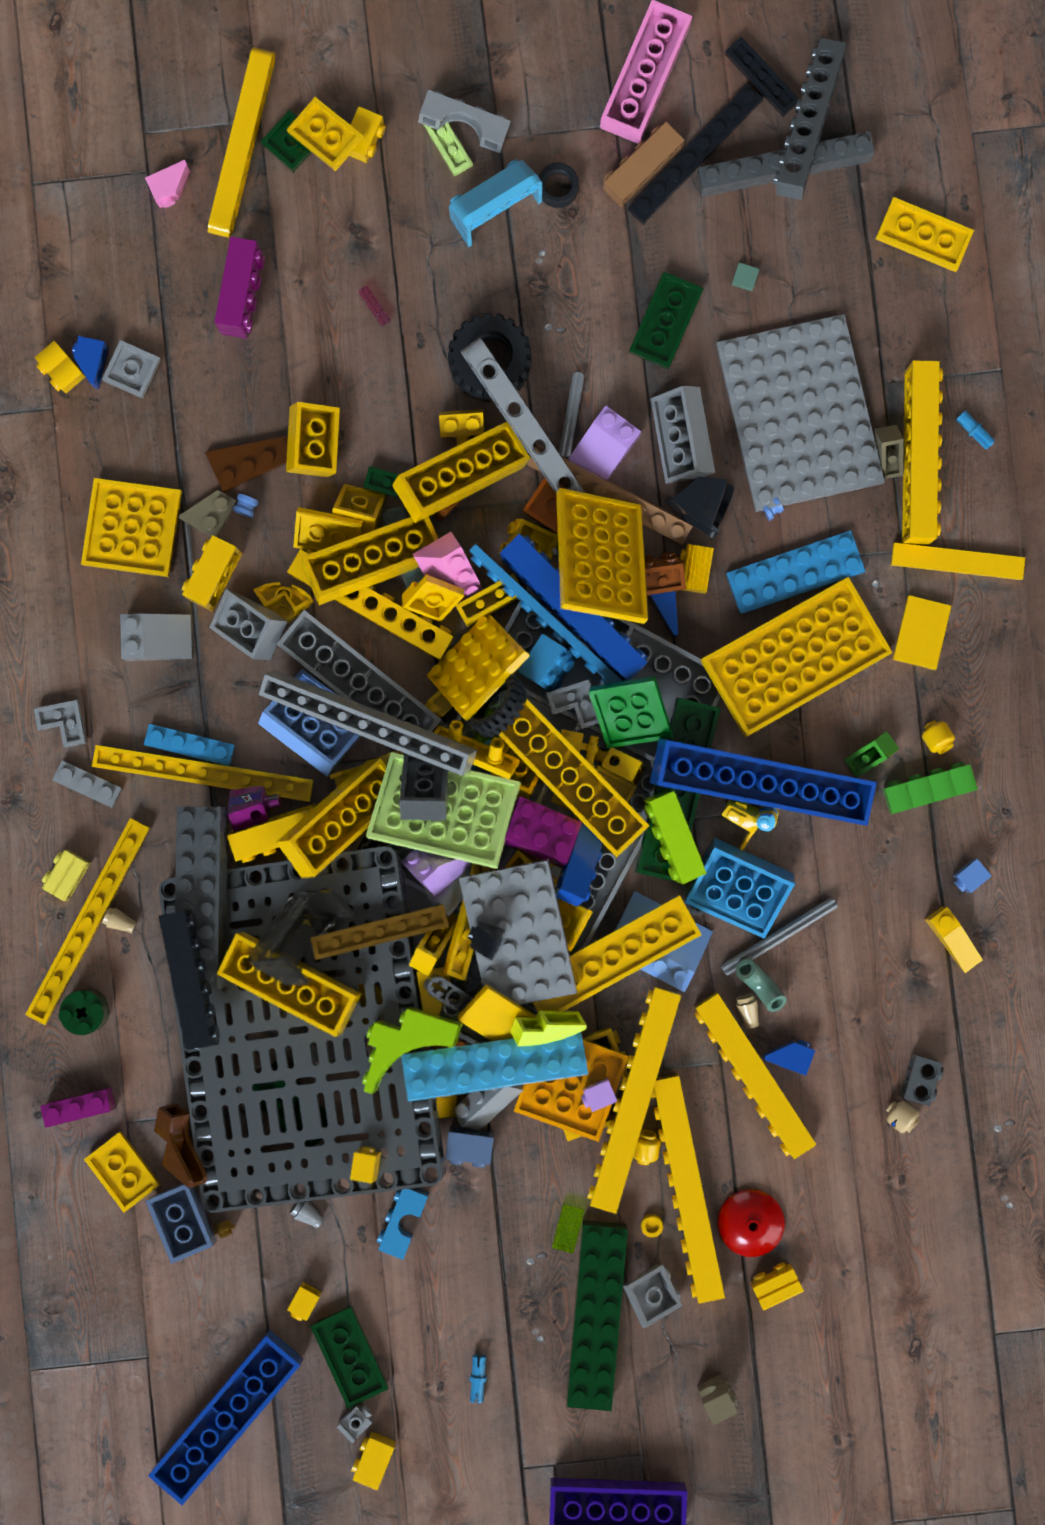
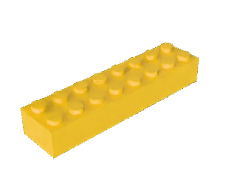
(921, 456)
(573, 780)

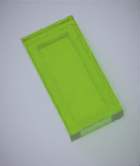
(568, 1228)

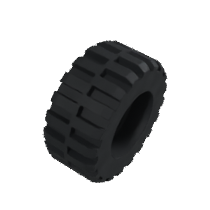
(489, 329)

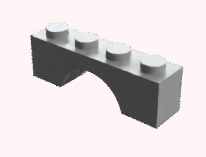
(440, 109)

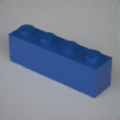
(580, 870)

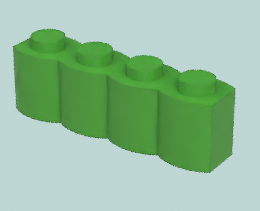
(929, 789)

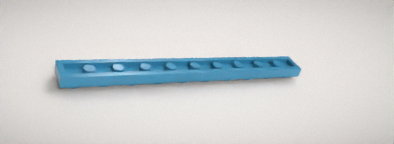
(544, 618)

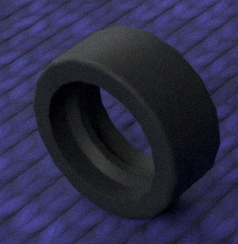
(559, 168)

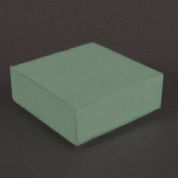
(745, 277)

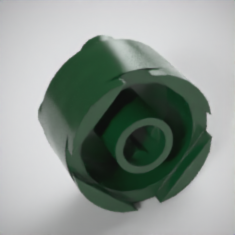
(71, 1013)

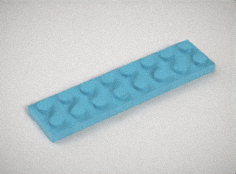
(490, 1066)

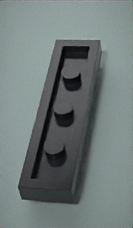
(762, 76)

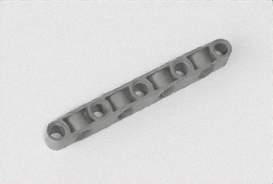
(524, 423)

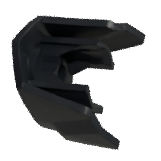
(704, 503)

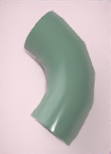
(761, 984)

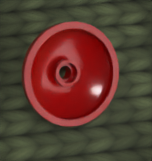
(749, 1207)

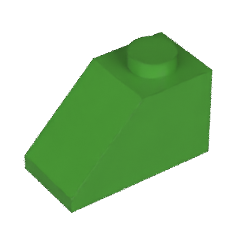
(871, 754)

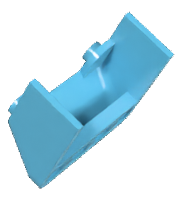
(494, 197)

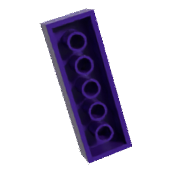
(616, 1502)

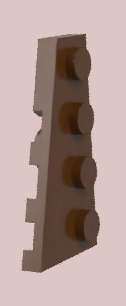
(247, 461)

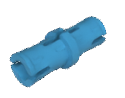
(478, 1378)

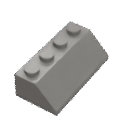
(682, 434)

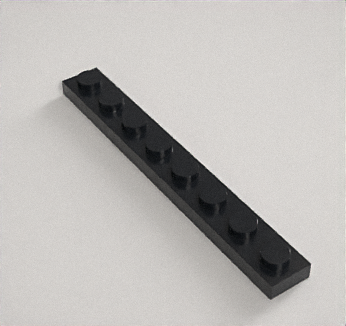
(695, 154)

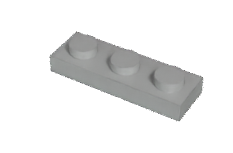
(87, 784)

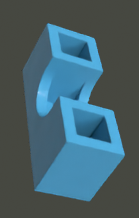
(396, 1240)

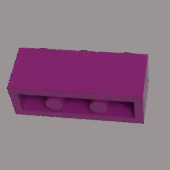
(78, 1107)

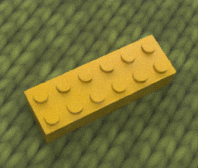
(460, 471)
(367, 559)
(334, 821)
(320, 1002)

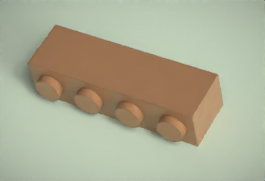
(643, 164)

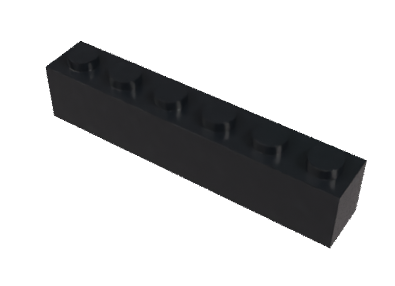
(189, 980)

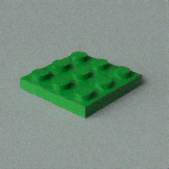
(630, 712)

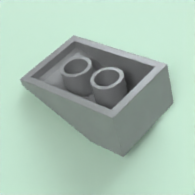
(248, 625)
(156, 637)

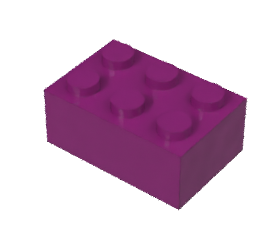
(542, 832)

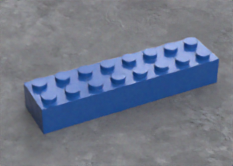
(591, 629)
(225, 1417)

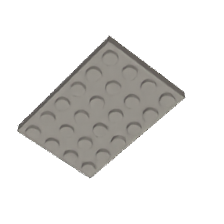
(534, 950)

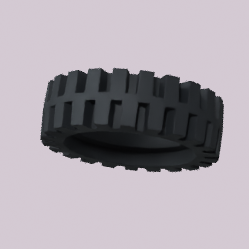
(505, 712)

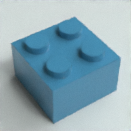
(547, 664)

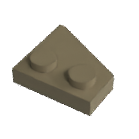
(210, 513)

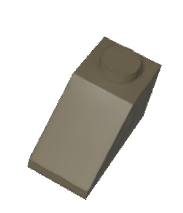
(890, 451)

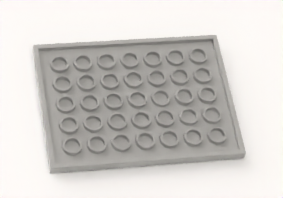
(800, 412)

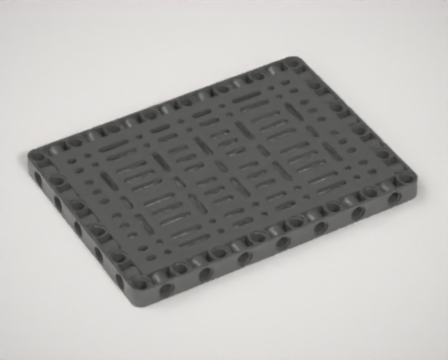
(204, 1086)

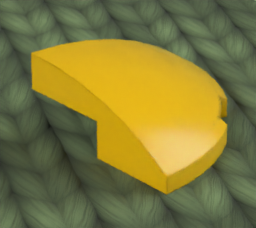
(283, 600)

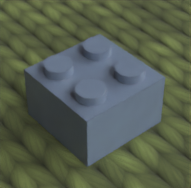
(469, 1146)

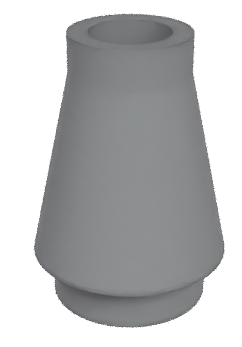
(306, 1213)

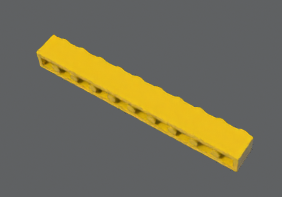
(634, 1099)
(688, 1189)

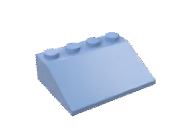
(309, 737)
(677, 966)

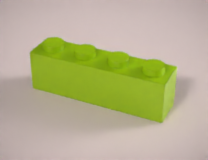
(674, 836)

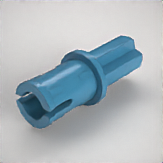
(975, 430)

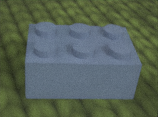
(181, 1222)

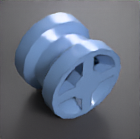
(245, 505)
(770, 512)

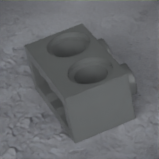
(915, 1078)

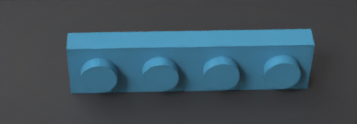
(189, 745)

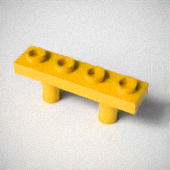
(487, 757)

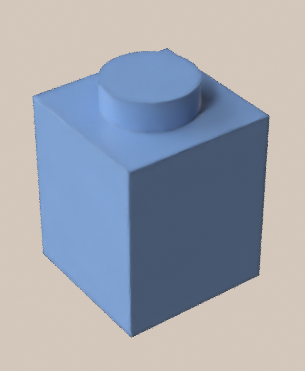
(971, 876)

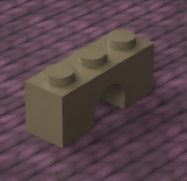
(718, 1398)

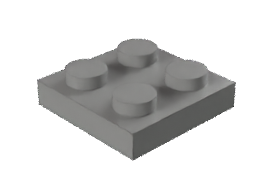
(131, 369)

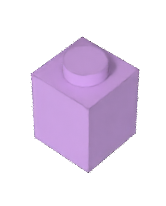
(598, 1095)

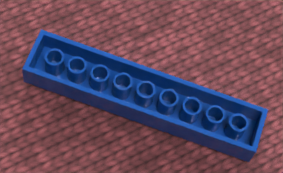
(762, 782)

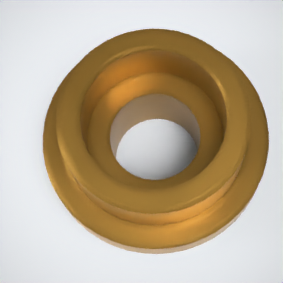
(224, 1229)

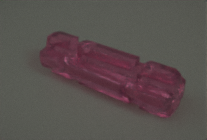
(374, 306)

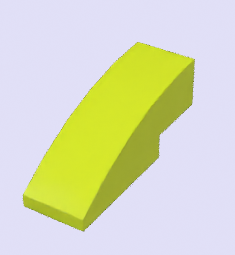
(546, 1027)

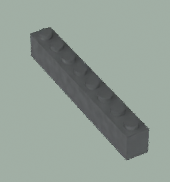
(762, 168)

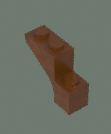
(179, 1153)

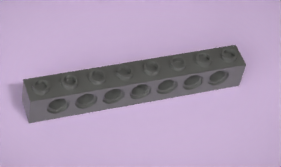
(810, 119)

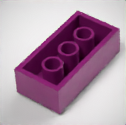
(239, 288)

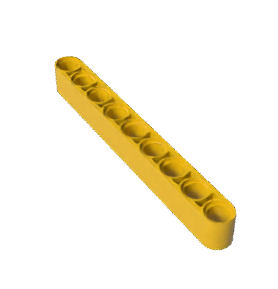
(241, 142)

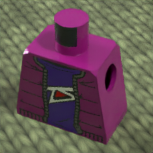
(250, 807)

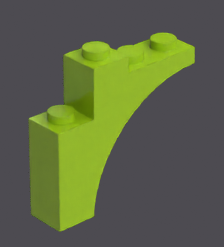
(391, 1041)

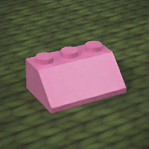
(448, 562)

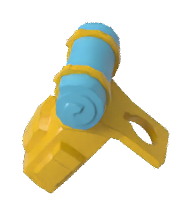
(750, 817)

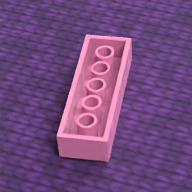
(645, 71)

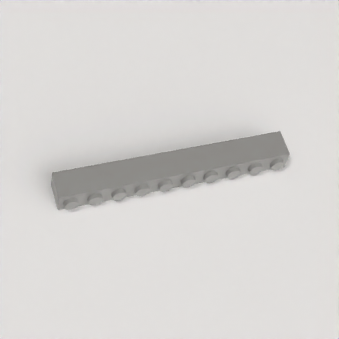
(368, 722)

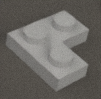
(575, 697)
(67, 717)

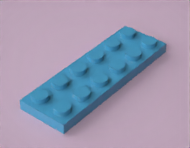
(795, 572)

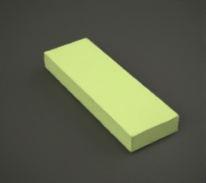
(450, 148)

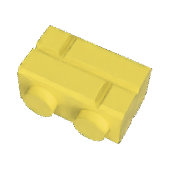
(65, 875)

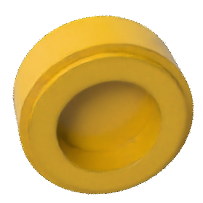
(651, 1225)

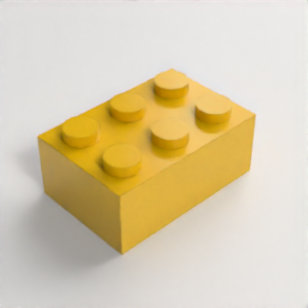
(312, 439)
(211, 573)

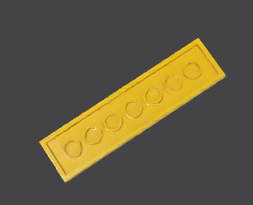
(626, 952)

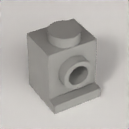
(348, 1428)

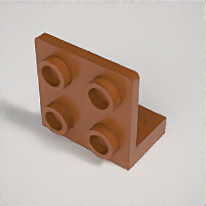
(664, 573)

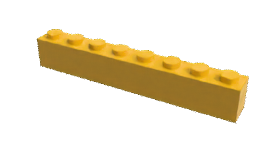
(755, 1076)

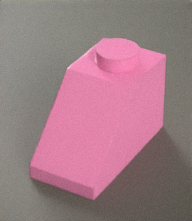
(168, 183)

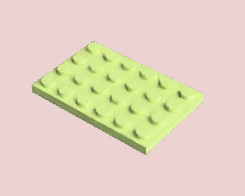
(475, 821)

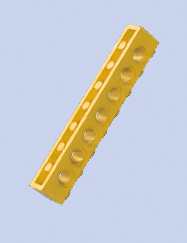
(435, 648)

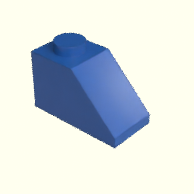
(91, 358)
(792, 1055)

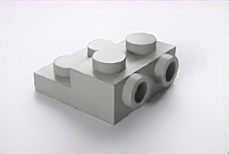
(653, 1295)

